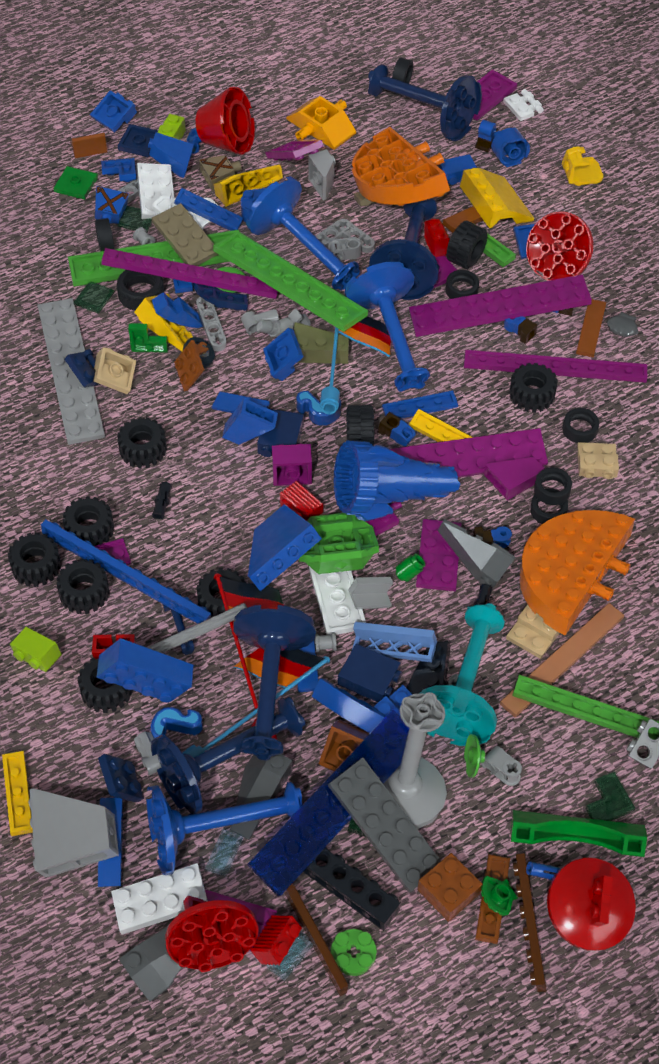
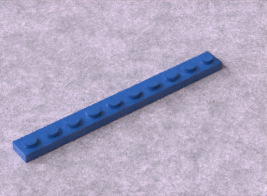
(125, 573)

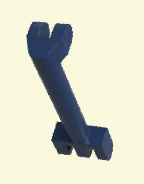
(187, 647)

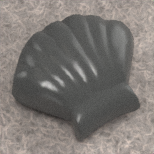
(623, 325)

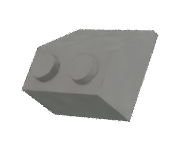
(321, 172)

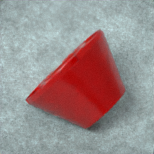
(227, 122)

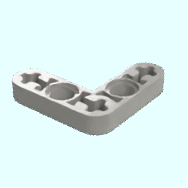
(346, 232)

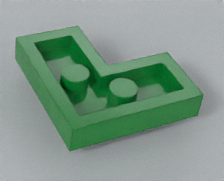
(142, 342)

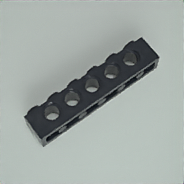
(342, 888)

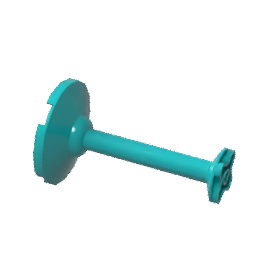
(464, 710)

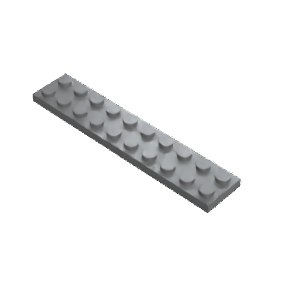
(76, 403)

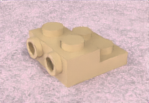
(114, 370)
(597, 460)
(532, 633)

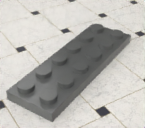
(384, 824)

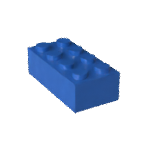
(144, 670)

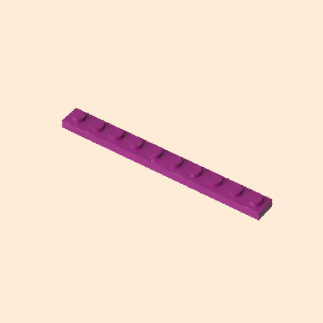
(187, 273)
(559, 365)

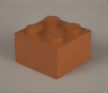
(449, 887)

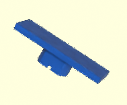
(229, 402)

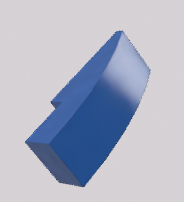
(176, 311)

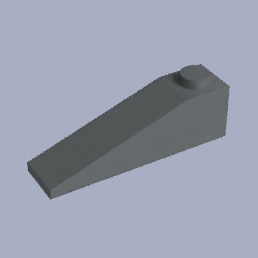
(483, 561)
(261, 782)
(151, 966)

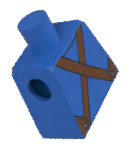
(110, 204)

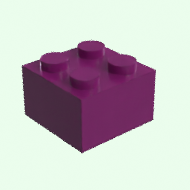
(291, 464)

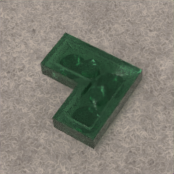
(614, 802)

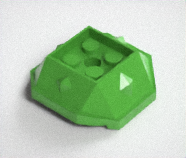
(344, 544)

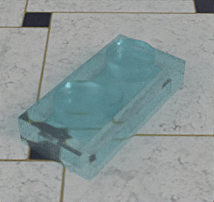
(295, 955)

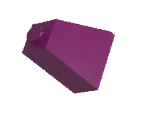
(513, 476)

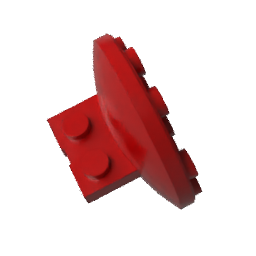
(559, 246)
(591, 904)
(211, 934)

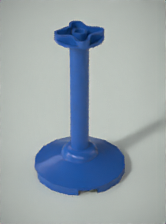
(276, 207)
(380, 288)
(171, 826)

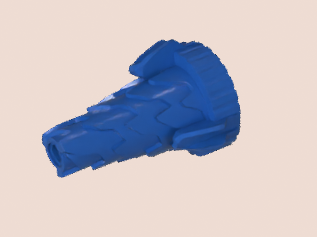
(374, 476)

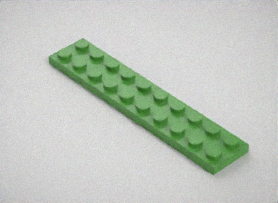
(88, 267)
(291, 281)

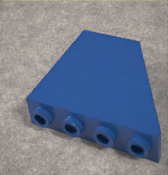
(278, 545)

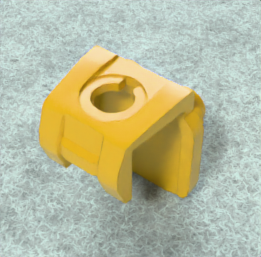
(580, 169)

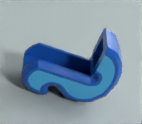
(309, 403)
(174, 720)

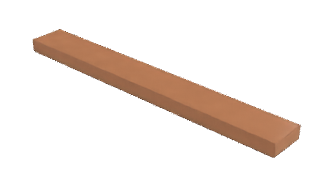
(568, 654)

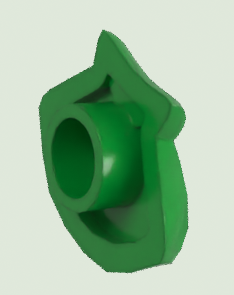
(498, 895)

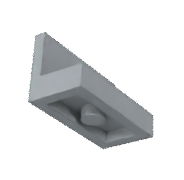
(371, 592)

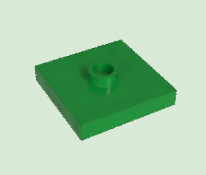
(75, 182)

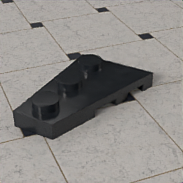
(431, 673)

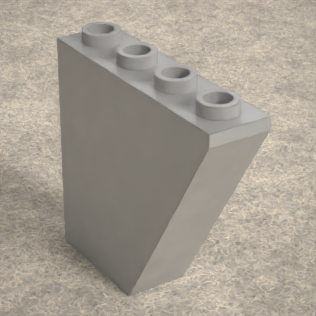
(69, 833)

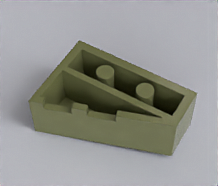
(318, 345)

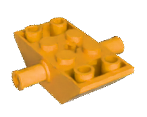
(323, 121)

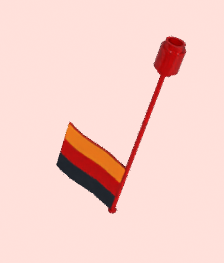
(237, 593)

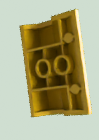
(493, 197)

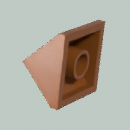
(89, 145)

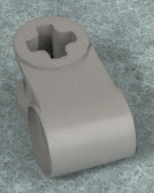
(346, 248)
(503, 766)

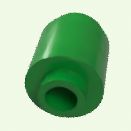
(410, 567)

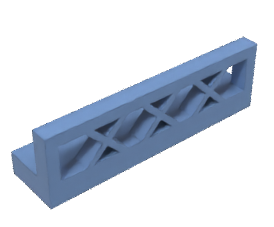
(396, 637)

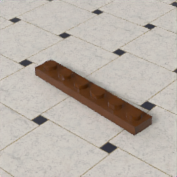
(530, 931)

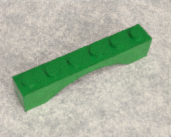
(541, 827)

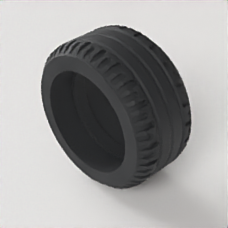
(131, 299)

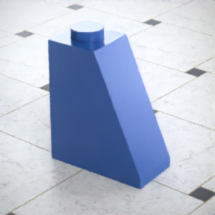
(172, 152)
(249, 422)

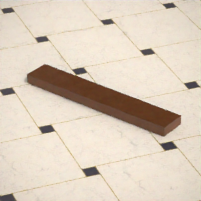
(316, 938)

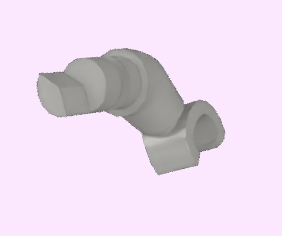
(276, 327)

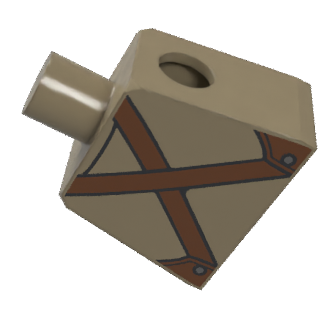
(217, 168)

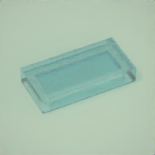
(224, 853)

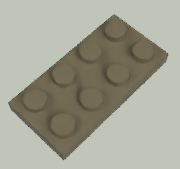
(184, 235)

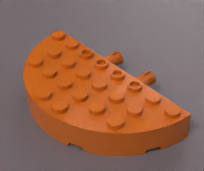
(397, 172)
(568, 561)

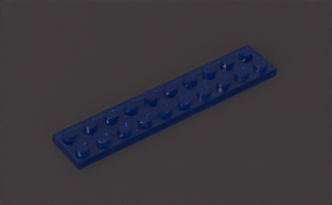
(322, 813)

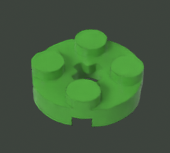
(362, 942)

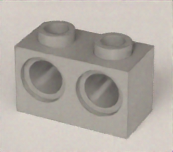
(644, 740)

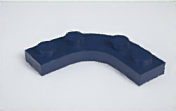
(221, 298)

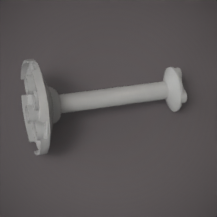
(416, 782)

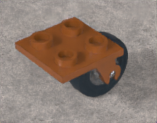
(193, 359)

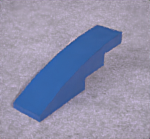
(347, 705)
(110, 869)

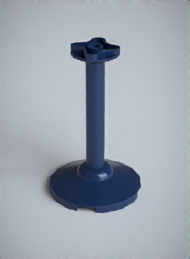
(457, 106)
(411, 252)
(274, 632)
(182, 772)

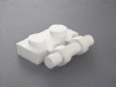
(519, 106)

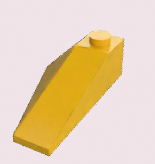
(232, 187)
(176, 334)

